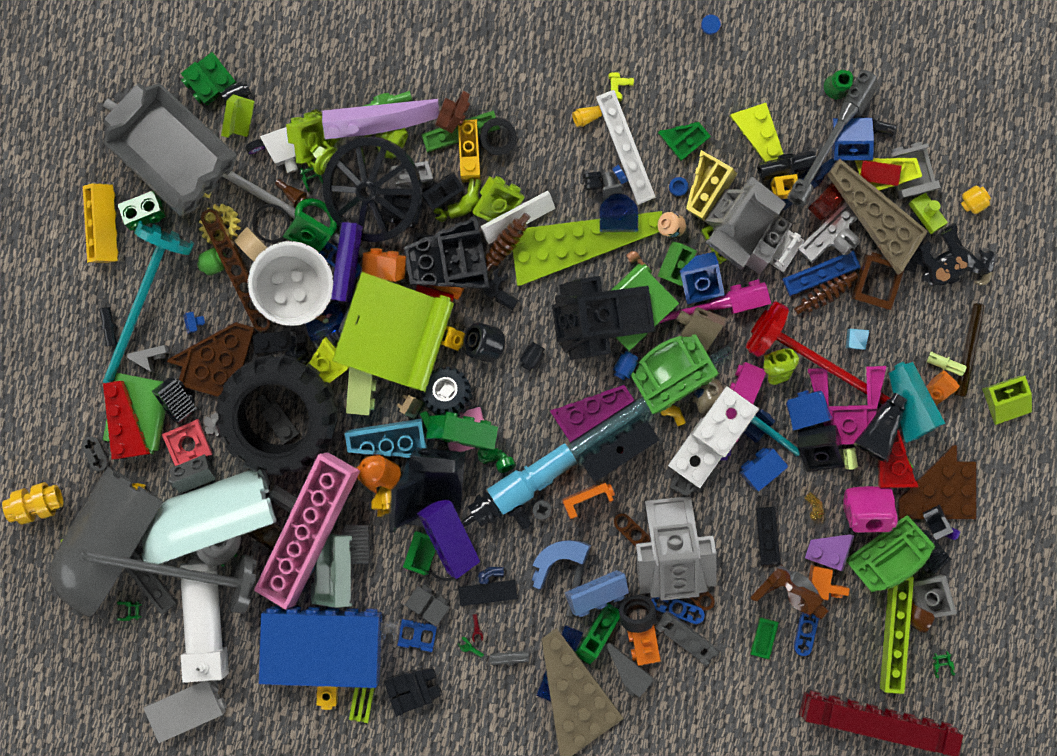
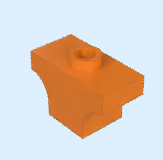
(942, 387)

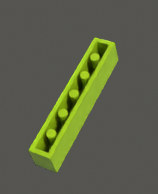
(896, 637)

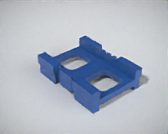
(416, 641)

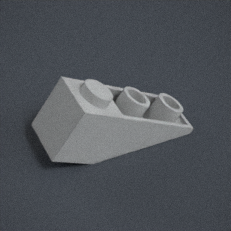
(768, 244)

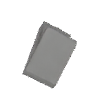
(144, 357)

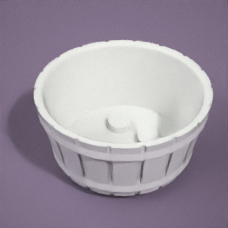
(290, 283)

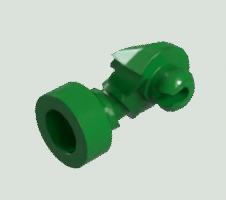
(504, 462)

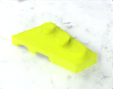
(759, 130)
(909, 171)

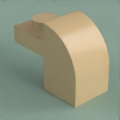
(250, 243)

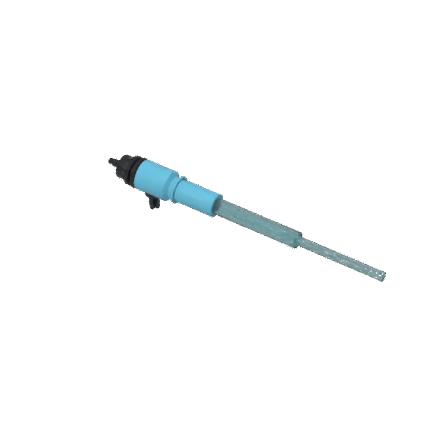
(519, 486)

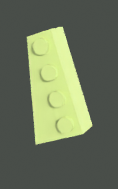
(360, 392)

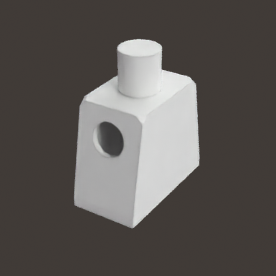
(280, 149)

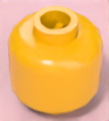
(975, 199)

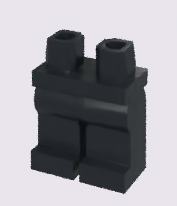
(417, 686)

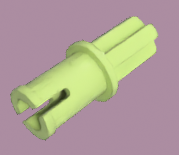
(946, 364)

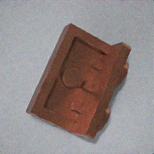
(452, 113)

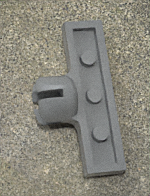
(833, 233)

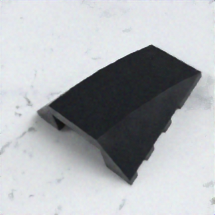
(449, 258)

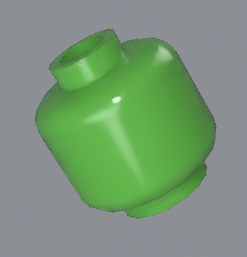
(210, 262)

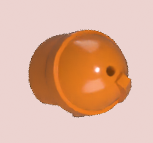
(377, 472)

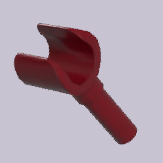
(476, 628)

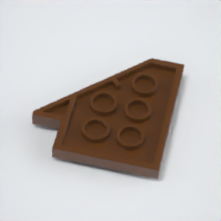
(214, 359)
(943, 484)

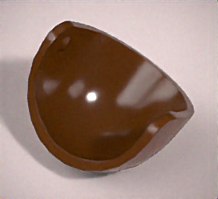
(920, 618)

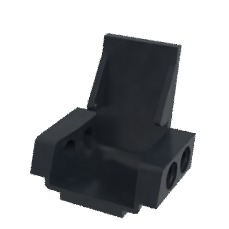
(589, 317)
(427, 478)

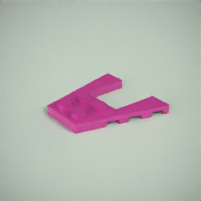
(851, 419)

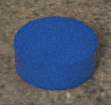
(710, 24)
(620, 175)
(678, 186)

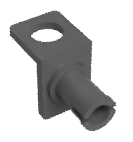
(609, 185)

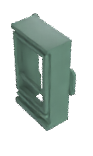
(333, 573)

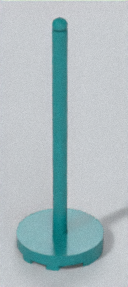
(162, 241)

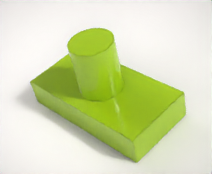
(928, 213)

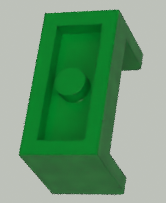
(420, 553)

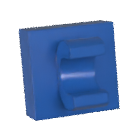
(192, 322)

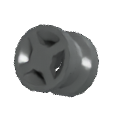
(542, 509)

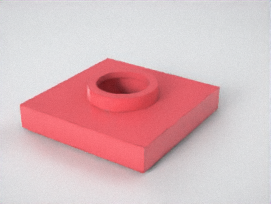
(174, 442)

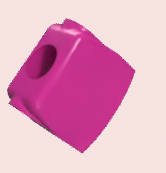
(870, 509)

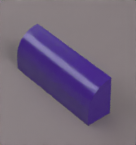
(346, 262)
(449, 538)

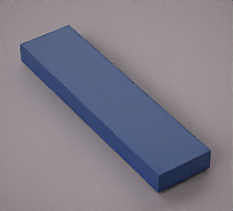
(821, 273)

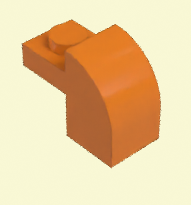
(821, 579)

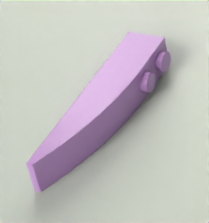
(377, 118)

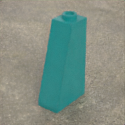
(921, 412)

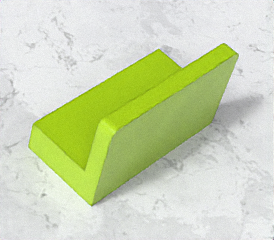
(237, 116)

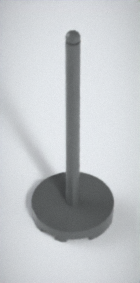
(240, 583)

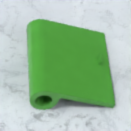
(661, 300)
(146, 407)

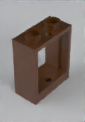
(857, 295)

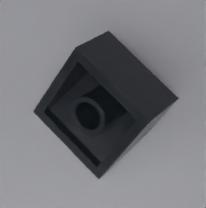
(821, 448)

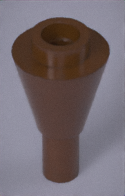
(293, 194)

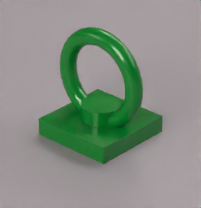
(307, 229)

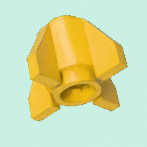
(381, 501)

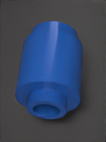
(625, 365)

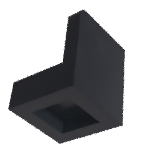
(937, 522)

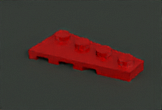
(123, 430)

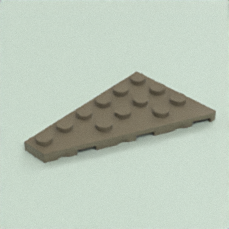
(577, 700)

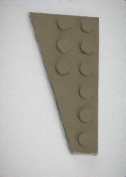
(885, 222)

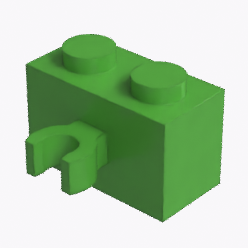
(676, 258)

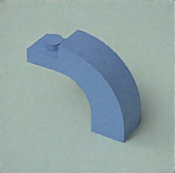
(566, 549)

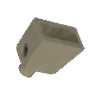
(701, 323)

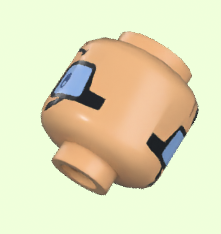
(671, 225)

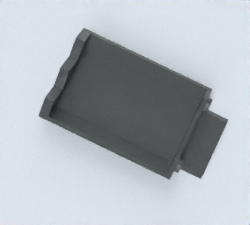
(167, 146)

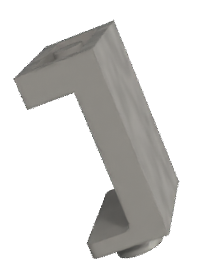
(920, 185)

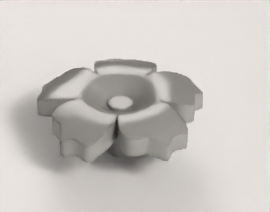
(211, 424)

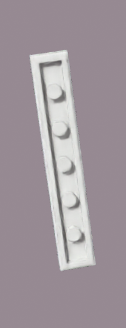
(625, 147)

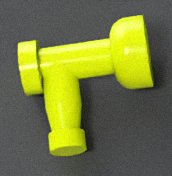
(616, 80)

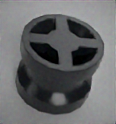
(592, 181)

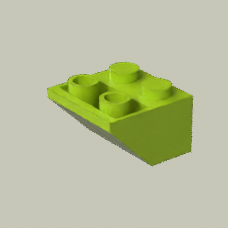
(1009, 399)

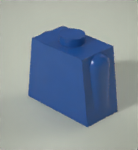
(808, 409)

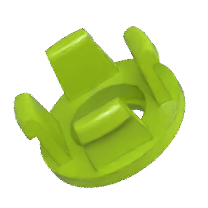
(322, 157)

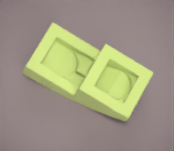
(850, 458)

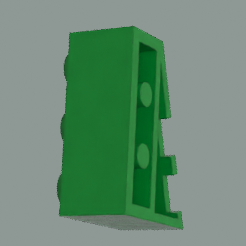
(462, 431)

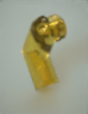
(817, 506)

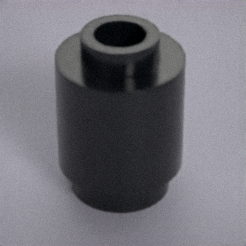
(237, 89)
(532, 356)

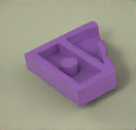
(830, 551)

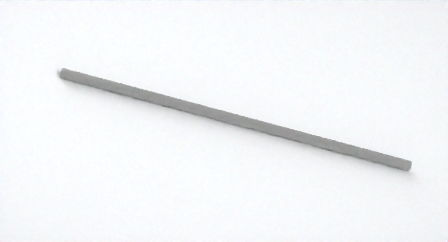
(253, 189)

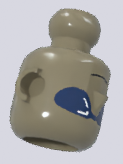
(707, 395)

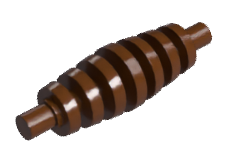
(506, 241)
(826, 293)

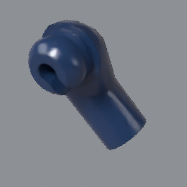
(488, 572)

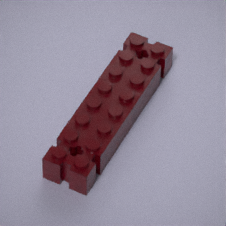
(881, 724)

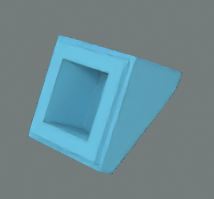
(857, 339)

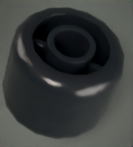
(484, 342)

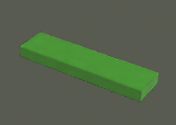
(441, 138)

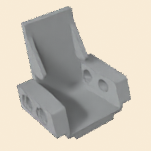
(741, 220)
(675, 559)

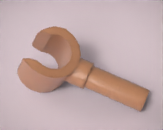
(634, 256)

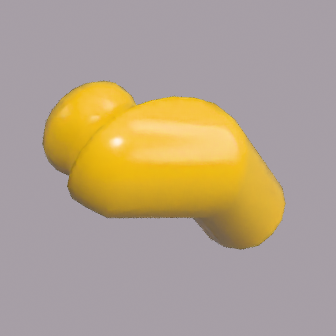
(675, 412)

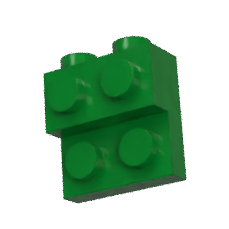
(207, 79)

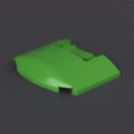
(673, 372)
(892, 556)

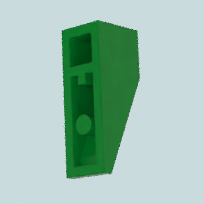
(598, 634)

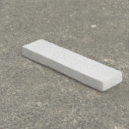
(534, 208)

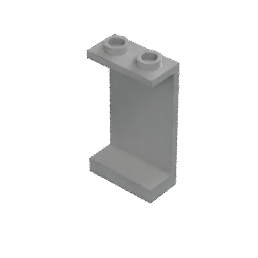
(185, 710)

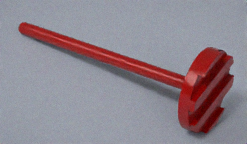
(769, 328)

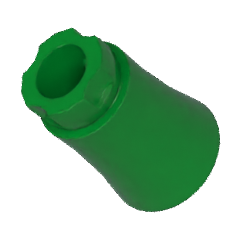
(834, 88)

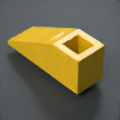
(469, 151)

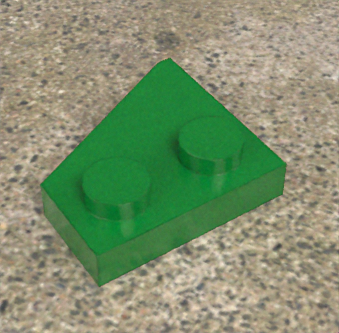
(684, 139)

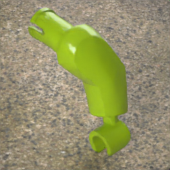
(464, 206)

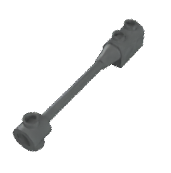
(853, 104)

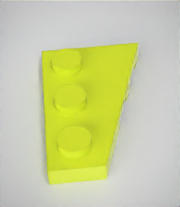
(323, 362)

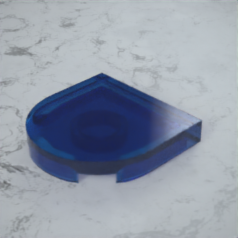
(618, 214)

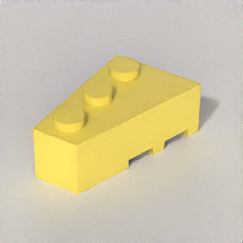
(709, 184)

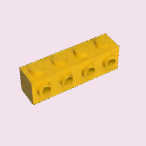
(100, 223)

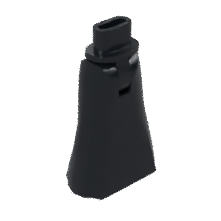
(881, 432)

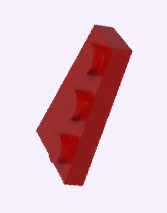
(898, 470)

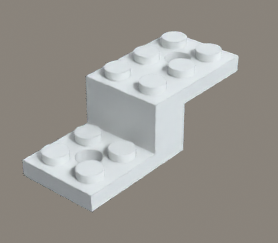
(713, 437)

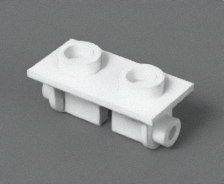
(786, 250)

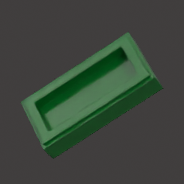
(764, 638)

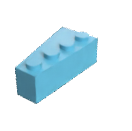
(387, 439)

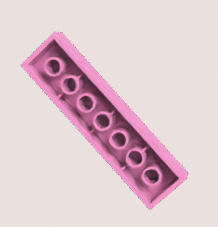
(306, 530)

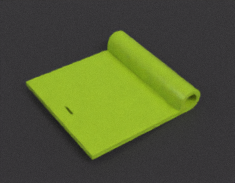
(394, 332)

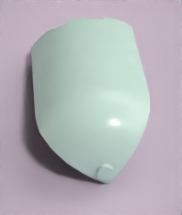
(208, 516)

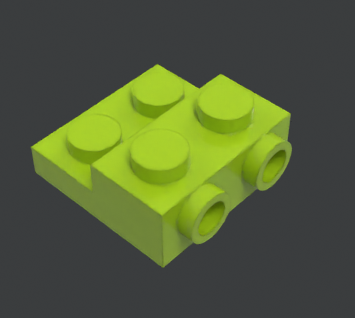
(305, 134)
(497, 199)

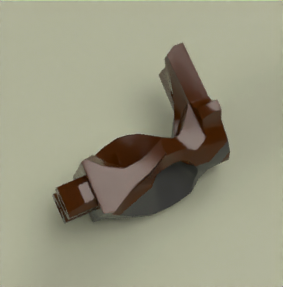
(800, 590)

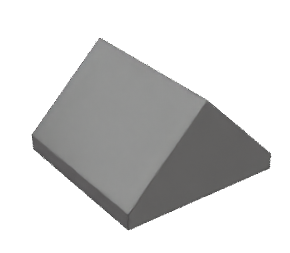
(934, 595)

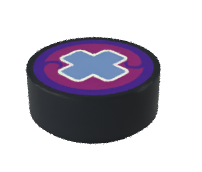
(255, 146)

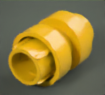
(41, 501)

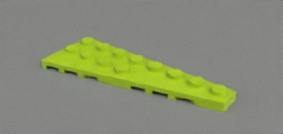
(562, 245)

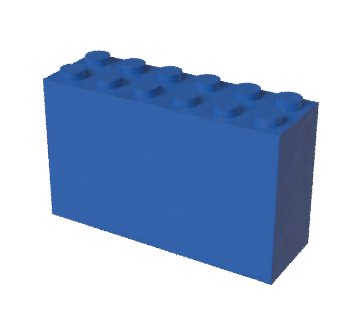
(320, 647)

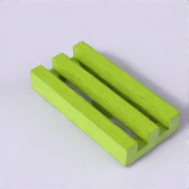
(364, 719)

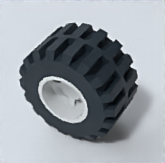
(447, 392)

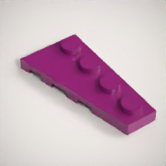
(584, 415)

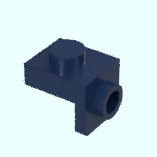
(753, 431)

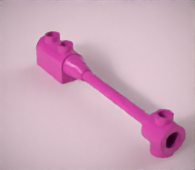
(737, 299)

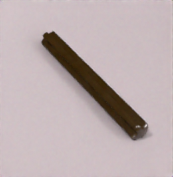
(970, 348)

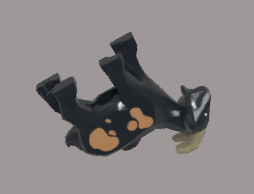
(953, 263)

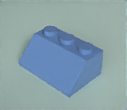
(597, 593)

